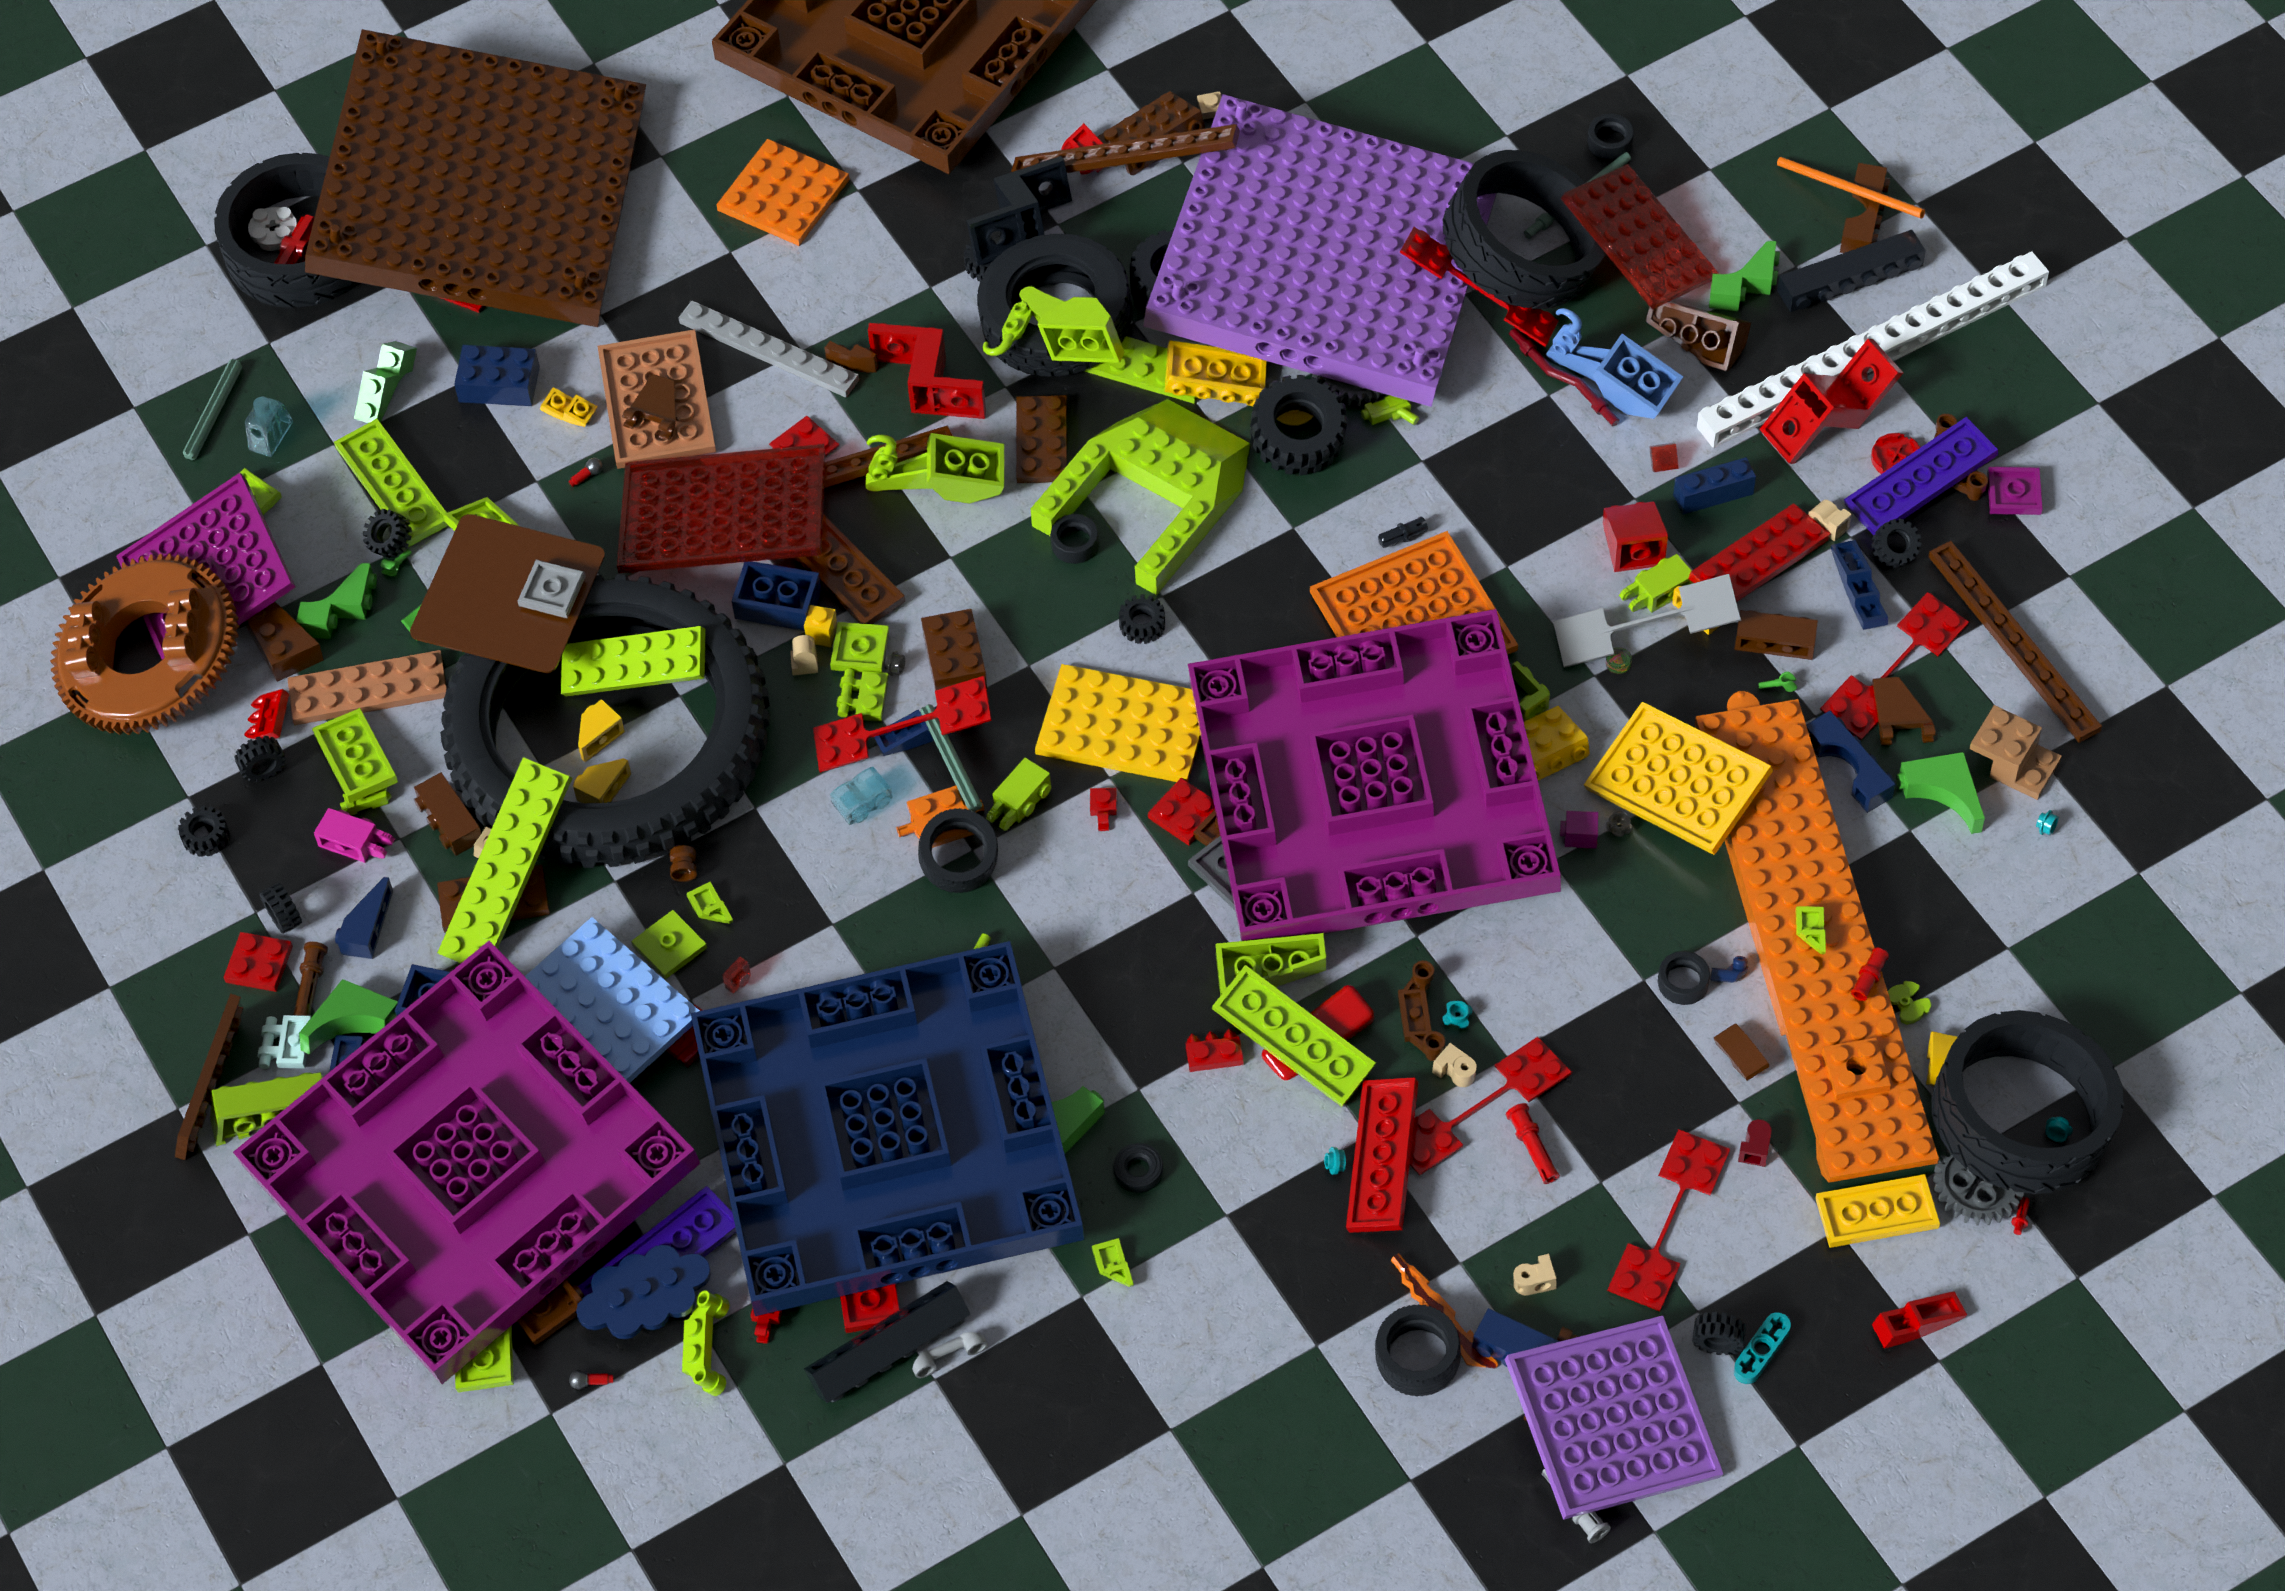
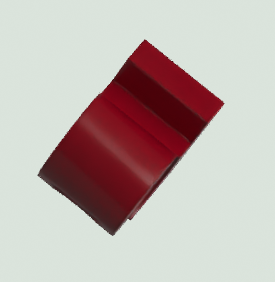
(1757, 1143)

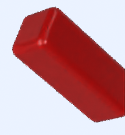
(1343, 1013)

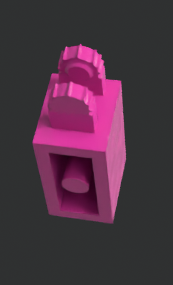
(351, 836)

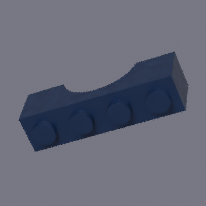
(1831, 738)

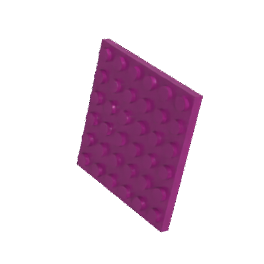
(229, 538)

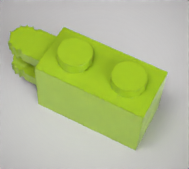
(1657, 584)
(1019, 793)

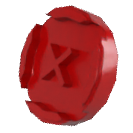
(1891, 450)

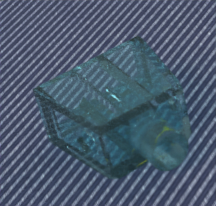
(266, 425)

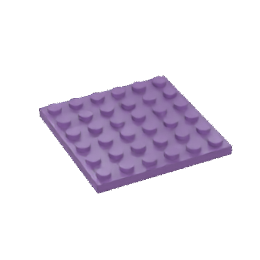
(1613, 1417)

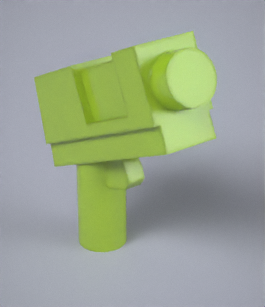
(1389, 408)
(373, 800)

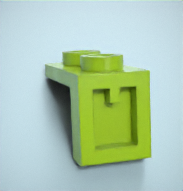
(1538, 695)

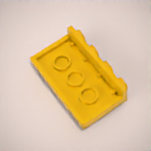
(1213, 373)
(1555, 742)

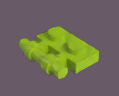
(871, 696)

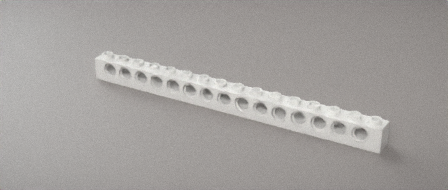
(1896, 337)

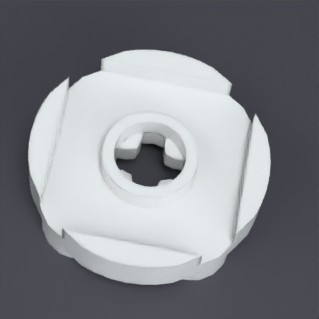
(267, 218)

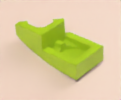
(708, 904)
(1811, 927)
(1112, 1262)

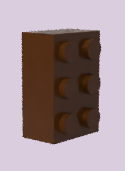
(952, 648)

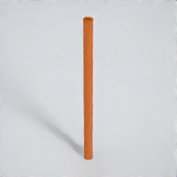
(1851, 187)

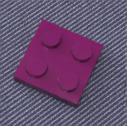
(2014, 490)

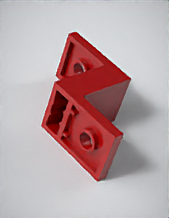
(926, 385)
(1831, 401)

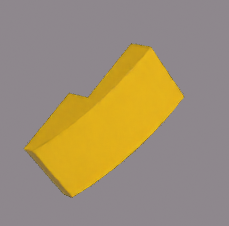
(569, 409)
(1937, 1052)

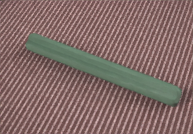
(212, 409)
(952, 762)

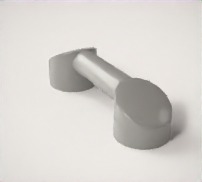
(972, 1342)

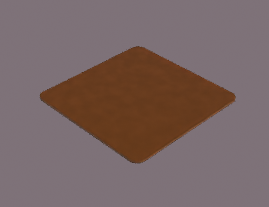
(478, 590)

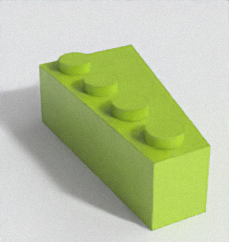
(1274, 959)
(254, 1105)

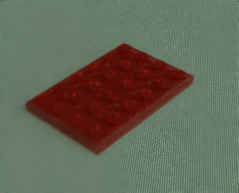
(1639, 236)

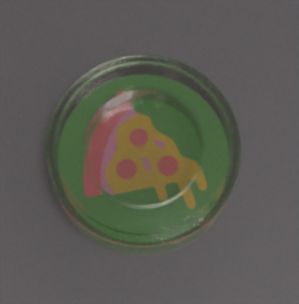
(1620, 661)

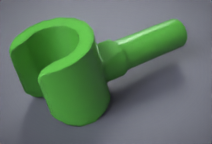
(391, 567)
(1786, 680)

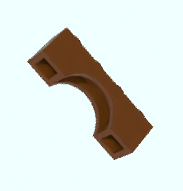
(1860, 229)

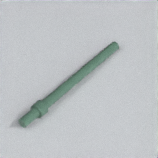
(1546, 220)

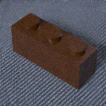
(1776, 634)
(447, 814)

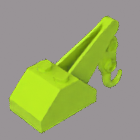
(1070, 328)
(952, 467)

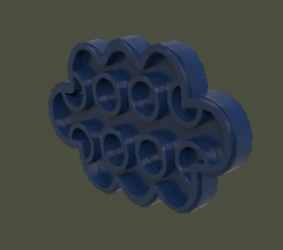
(643, 1292)

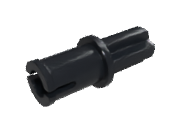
(1402, 532)

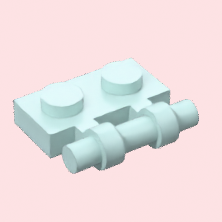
(289, 1051)

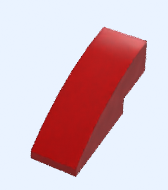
(1918, 1319)

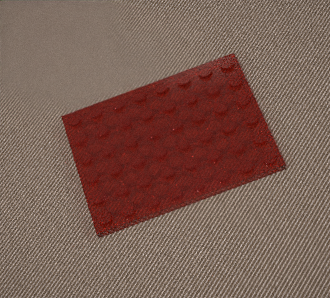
(722, 508)

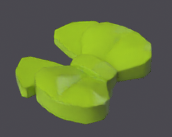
(1911, 1010)

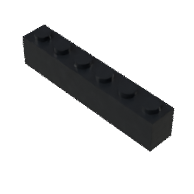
(1851, 270)
(887, 1342)

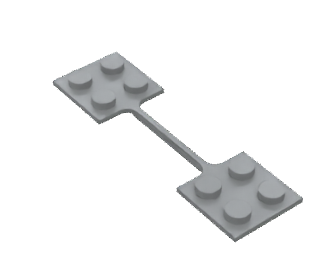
(1703, 604)

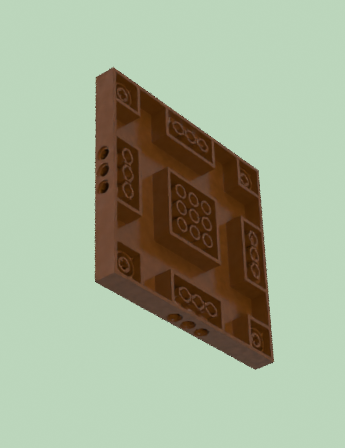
(900, 69)
(476, 178)

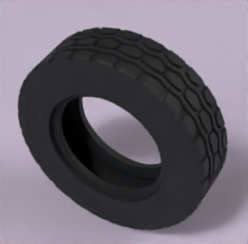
(1045, 262)

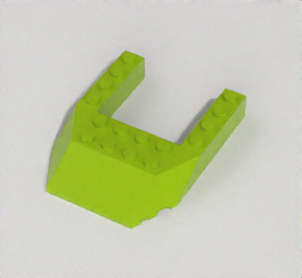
(1172, 457)

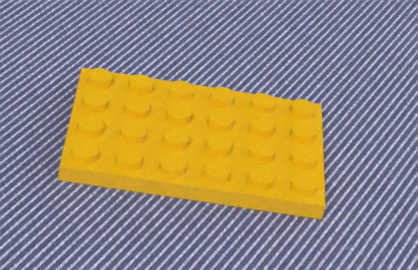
(1121, 724)
(1678, 778)

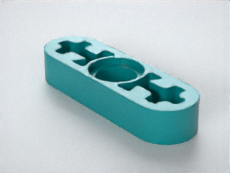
(1762, 1360)

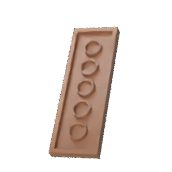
(367, 687)

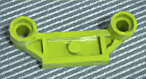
(698, 1342)

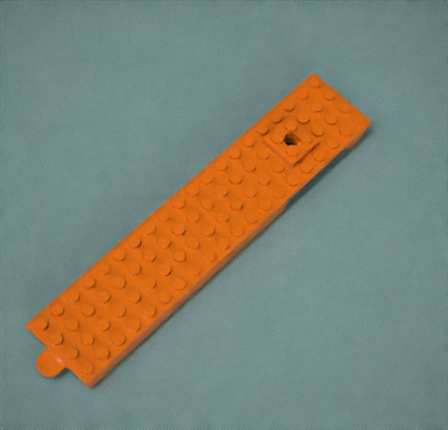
(1793, 856)

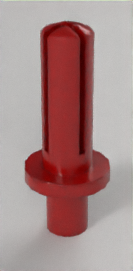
(2020, 1221)

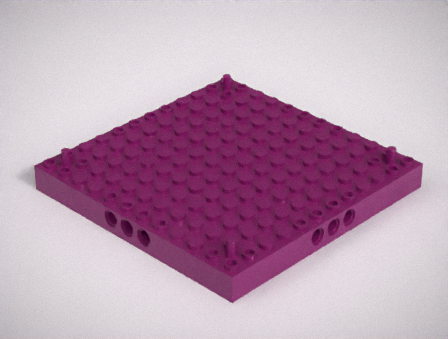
(1372, 778)
(466, 1160)

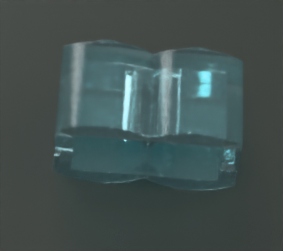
(861, 796)

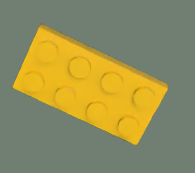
(1877, 1211)

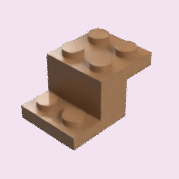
(2015, 752)

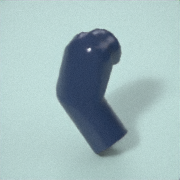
(1732, 973)

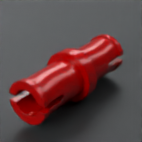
(1869, 974)

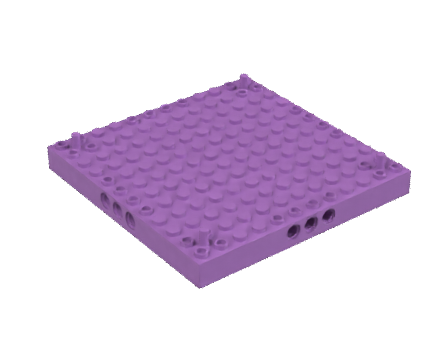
(1299, 254)

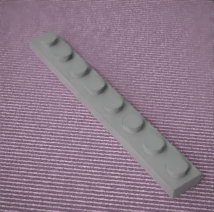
(769, 349)

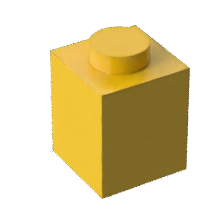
(821, 625)

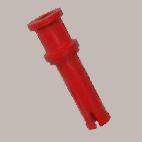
(1528, 1133)

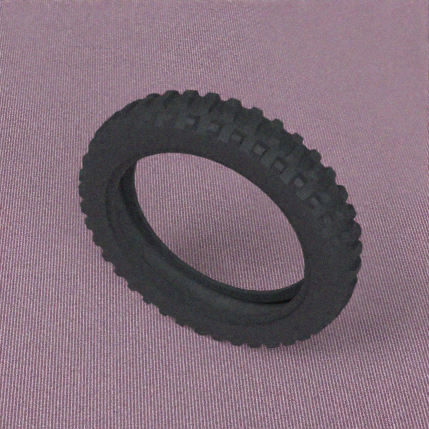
(651, 820)

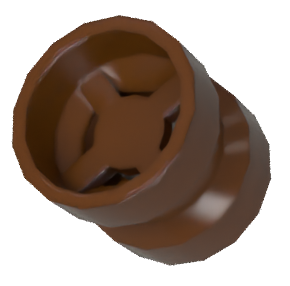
(683, 864)

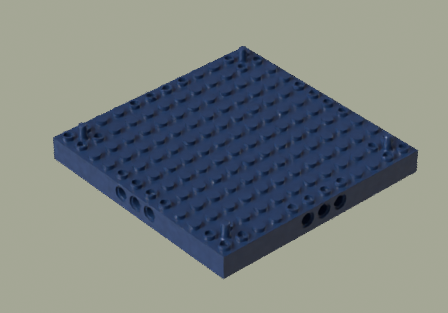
(885, 1128)

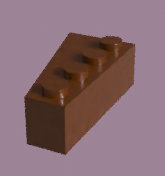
(283, 642)

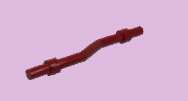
(1599, 405)

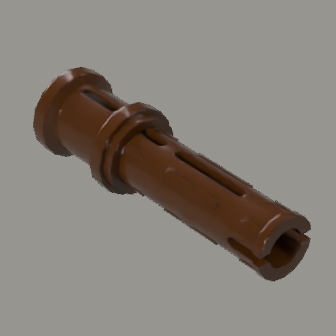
(311, 970)

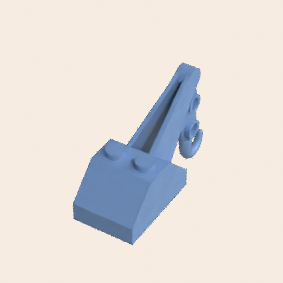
(1625, 373)

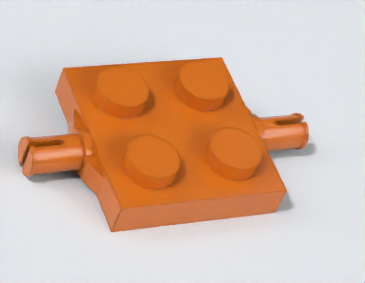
(927, 806)

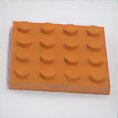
(783, 192)

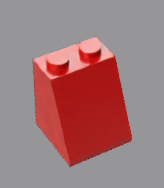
(1635, 536)

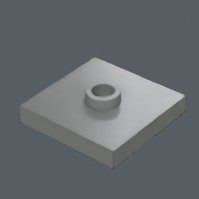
(551, 588)

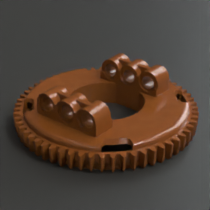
(197, 641)

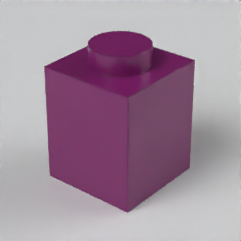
(1580, 829)

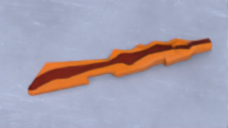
(1426, 1296)

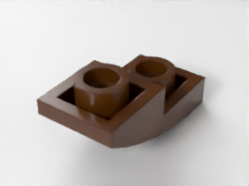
(857, 359)
(1741, 1051)

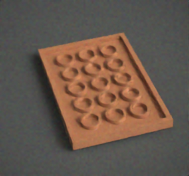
(625, 372)

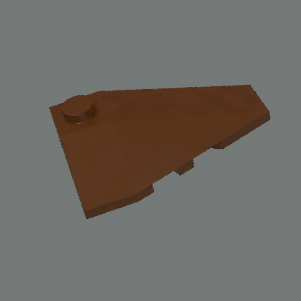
(1705, 334)

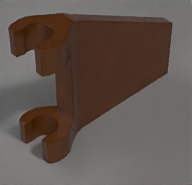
(655, 404)
(1899, 710)

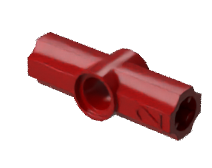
(294, 247)

